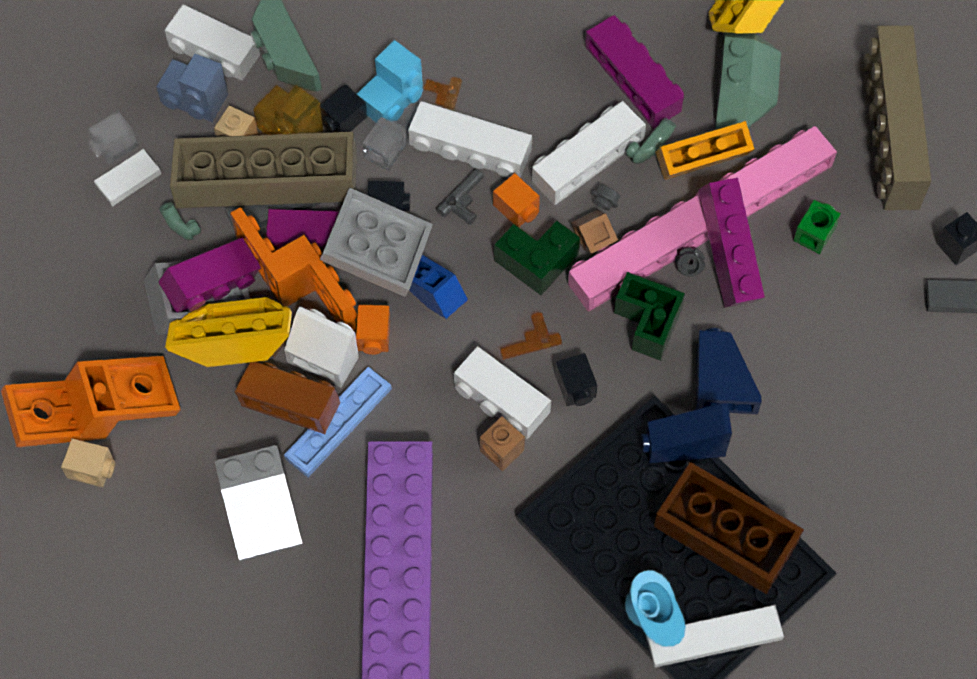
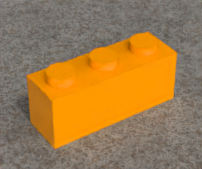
(704, 150)

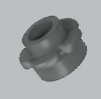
(606, 197)
(690, 269)

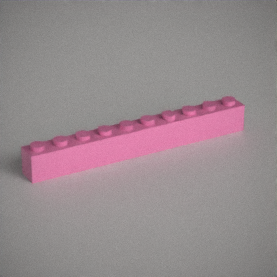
(685, 225)

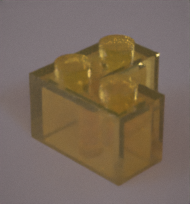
(288, 112)

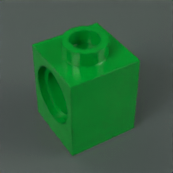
(817, 237)

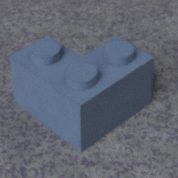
(194, 87)

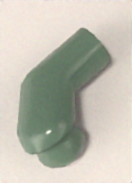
(176, 223)

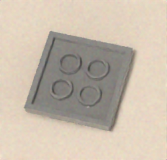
(376, 242)

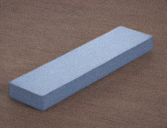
(355, 405)

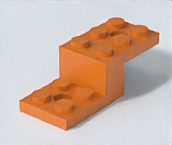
(296, 270)
(90, 400)

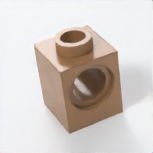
(594, 231)
(502, 443)

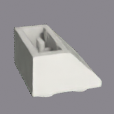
(321, 346)

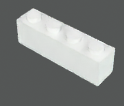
(469, 140)
(587, 152)

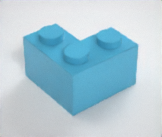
(395, 84)

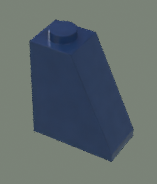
(723, 374)
(689, 435)

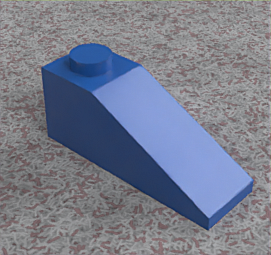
(437, 288)

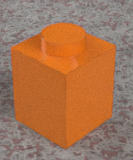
(516, 200)
(373, 329)

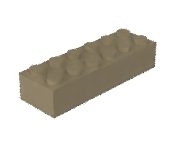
(897, 118)
(263, 169)

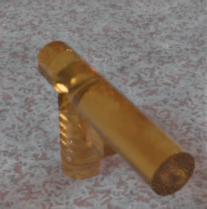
(444, 97)
(533, 340)

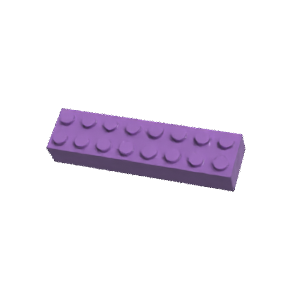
(398, 561)

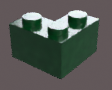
(537, 261)
(654, 309)

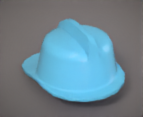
(655, 609)

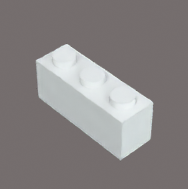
(202, 35)
(501, 392)

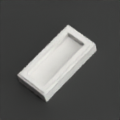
(127, 177)

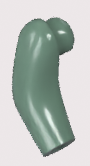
(653, 142)

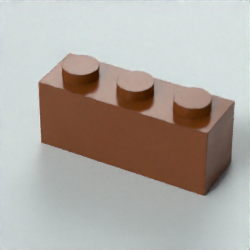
(288, 396)

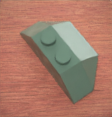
(283, 46)
(746, 79)

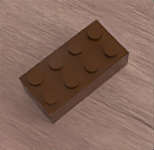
(728, 527)

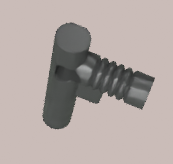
(462, 199)

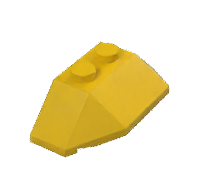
(742, 15)
(230, 332)

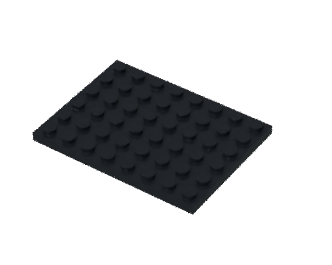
(604, 534)

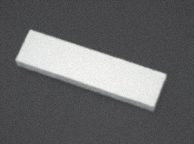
(720, 636)

